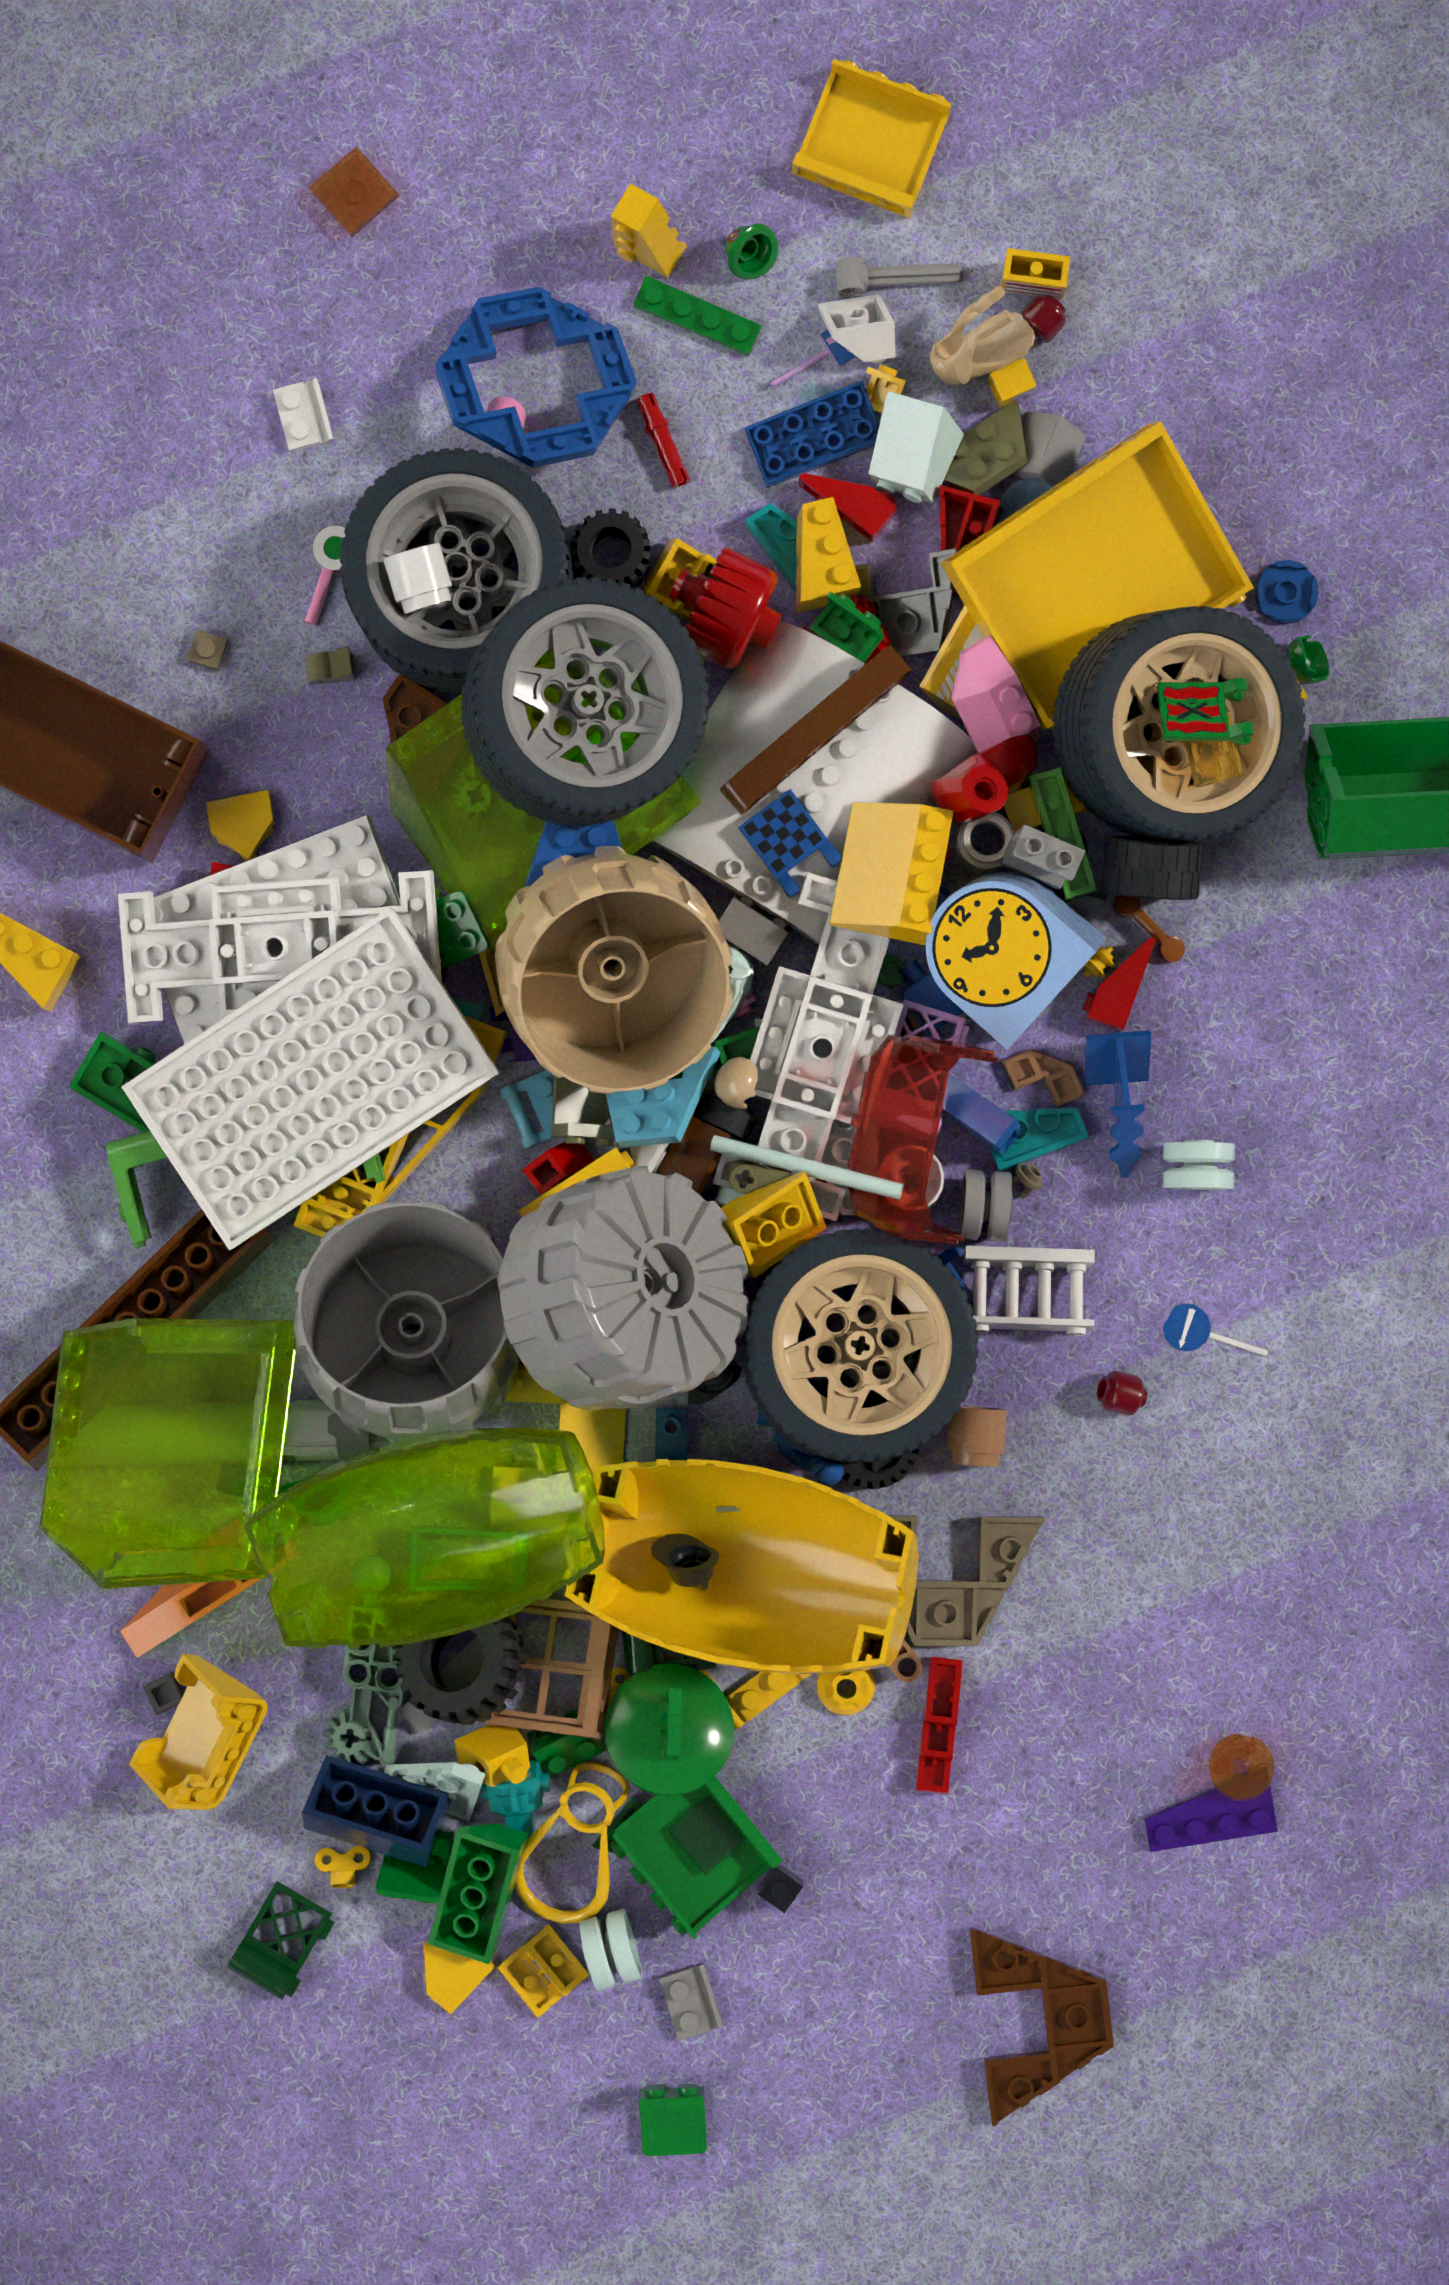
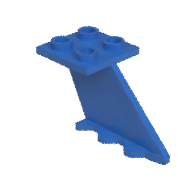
(1117, 1061)

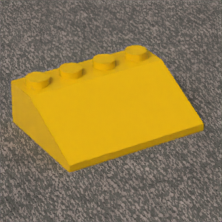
(891, 870)

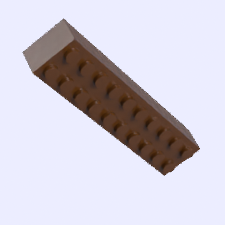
(171, 1284)

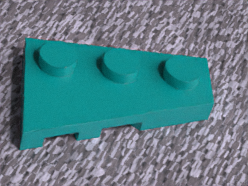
(1041, 1134)

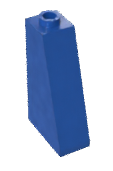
(979, 1117)

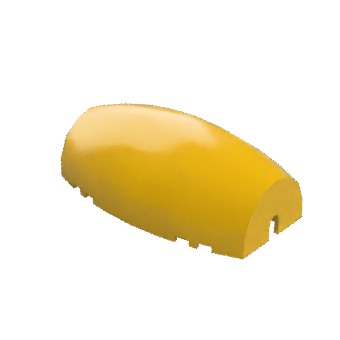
(799, 1577)

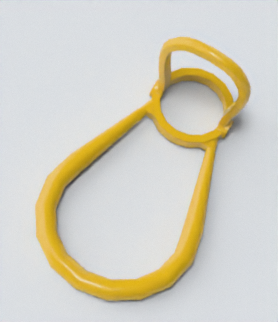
(603, 1879)

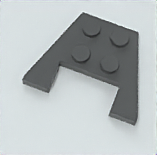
(913, 618)

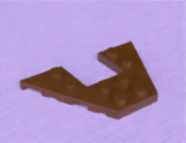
(1074, 2018)

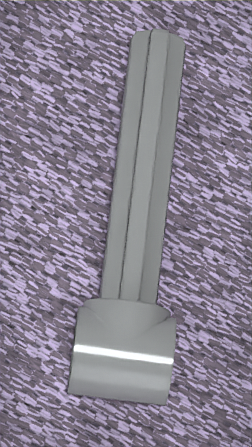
(855, 276)

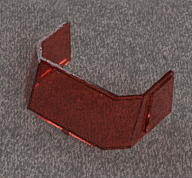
(899, 1130)

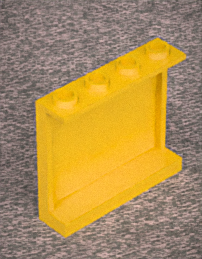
(872, 137)

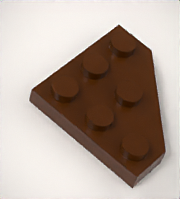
(408, 706)

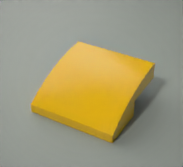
(553, 1960)

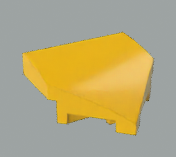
(242, 821)
(451, 1976)

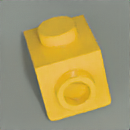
(882, 382)

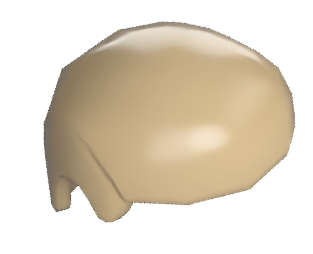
(736, 1082)

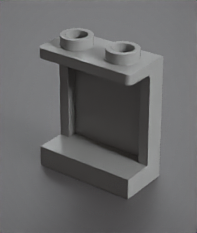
(1042, 857)

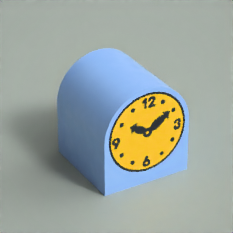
(1007, 950)

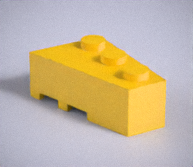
(643, 232)

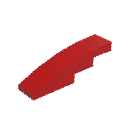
(939, 1725)

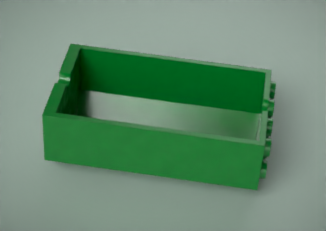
(1378, 788)

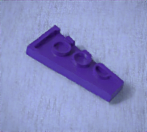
(1210, 1819)

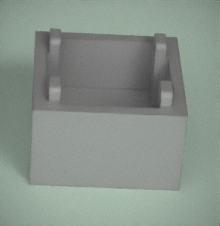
(754, 929)

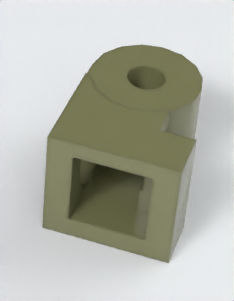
(330, 666)

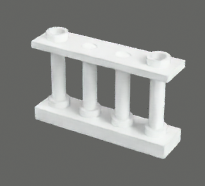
(1044, 1262)

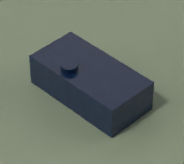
(375, 1811)

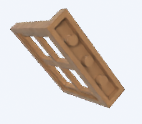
(595, 1672)

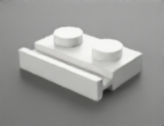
(303, 415)

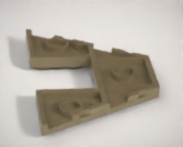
(961, 1609)

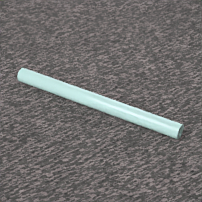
(812, 1168)

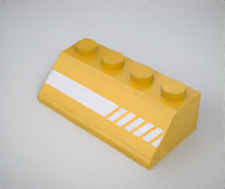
(942, 673)

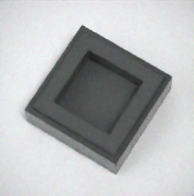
(164, 1693)

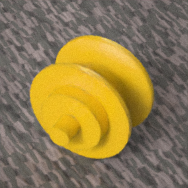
(1099, 962)

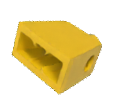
(496, 1752)

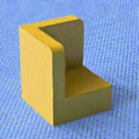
(1011, 382)

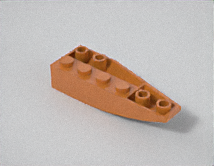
(176, 1608)

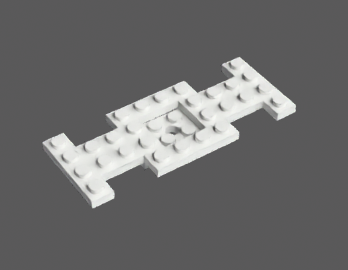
(235, 943)
(836, 1007)

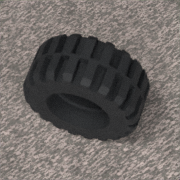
(480, 1698)

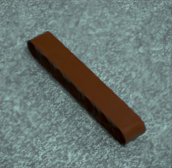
(815, 729)

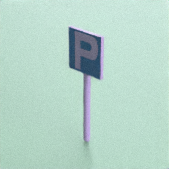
(838, 352)

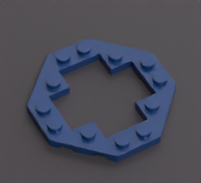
(502, 426)

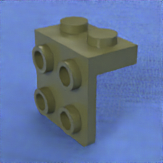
(580, 1114)

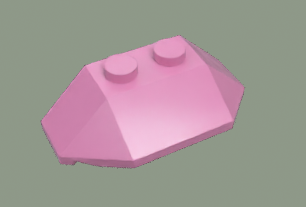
(991, 697)

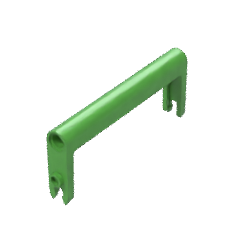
(142, 1148)

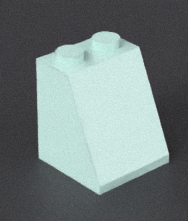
(913, 448)

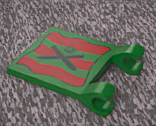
(1200, 713)

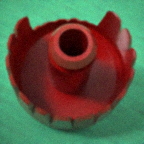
(730, 612)

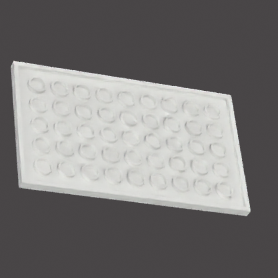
(310, 1078)

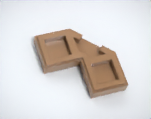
(1058, 1075)

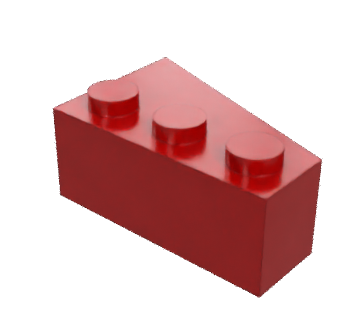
(965, 517)

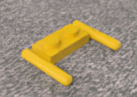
(758, 1694)

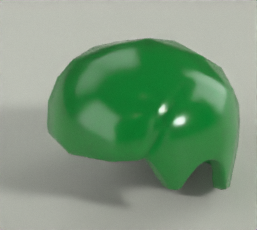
(1301, 650)

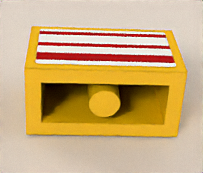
(1035, 273)

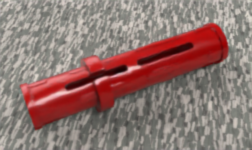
(658, 429)

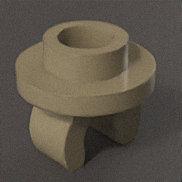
(1029, 1176)

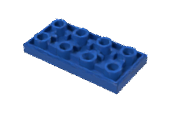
(814, 434)

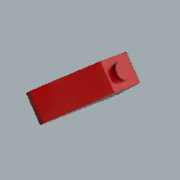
(856, 503)
(1115, 996)

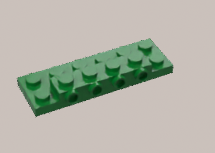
(104, 1073)

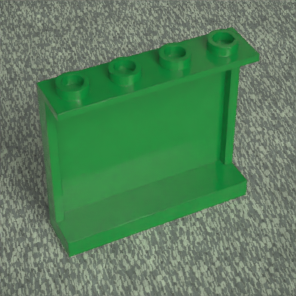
(671, 1872)

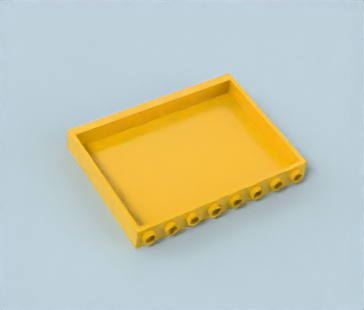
(1093, 551)

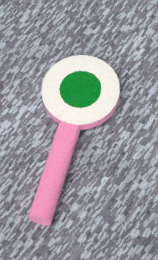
(327, 553)

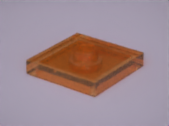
(354, 192)

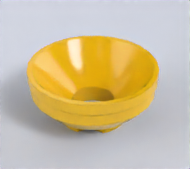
(852, 1705)

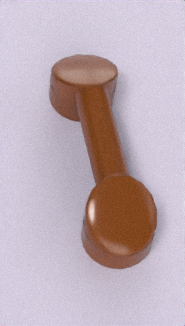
(1170, 947)

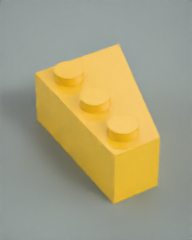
(822, 557)
(35, 961)

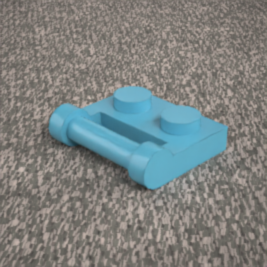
(541, 1095)

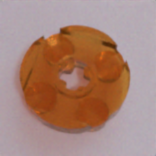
(1245, 1749)

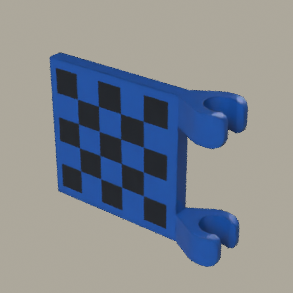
(786, 836)

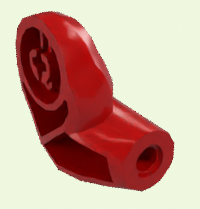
(985, 779)

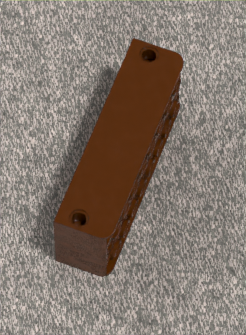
(91, 756)

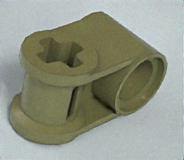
(759, 1175)

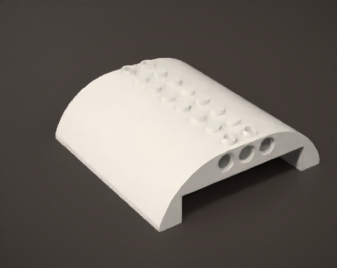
(877, 759)

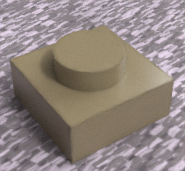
(207, 650)

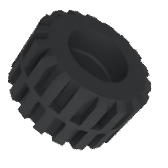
(611, 525)

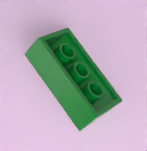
(477, 1890)

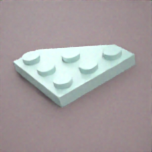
(458, 1780)

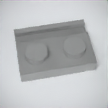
(691, 2001)

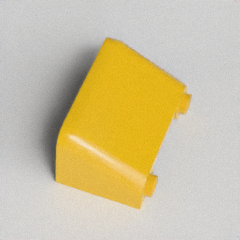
(203, 1740)

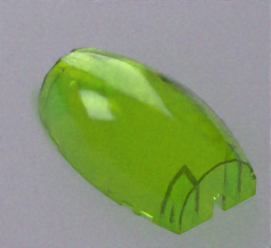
(428, 1536)

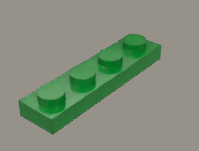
(697, 315)

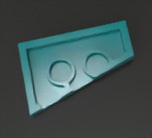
(777, 537)

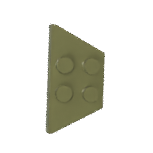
(989, 452)

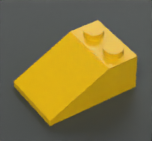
(773, 1221)

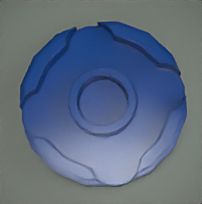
(1277, 597)

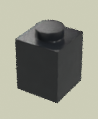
(780, 1887)

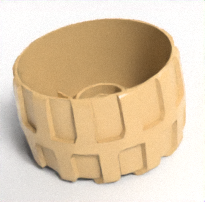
(626, 1021)

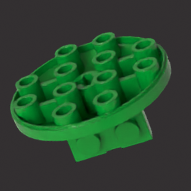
(669, 1729)

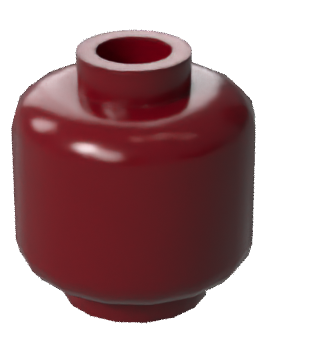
(1045, 317)
(1121, 1393)

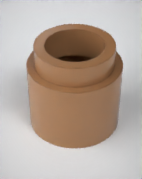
(977, 1436)

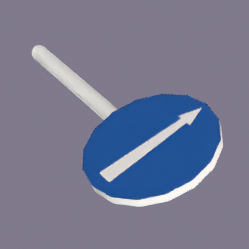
(1190, 1327)

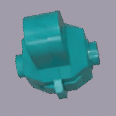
(519, 1800)

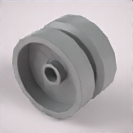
(989, 1206)

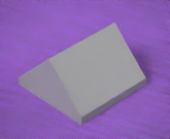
(1050, 447)

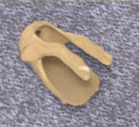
(984, 349)

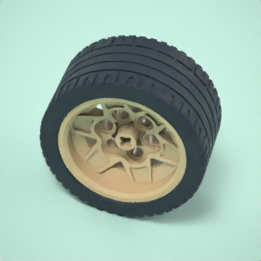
(1100, 745)
(935, 1324)

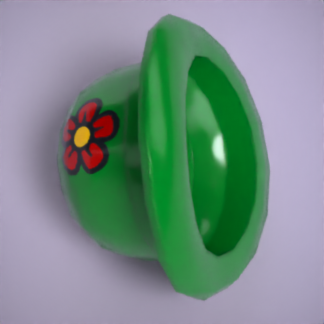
(751, 251)

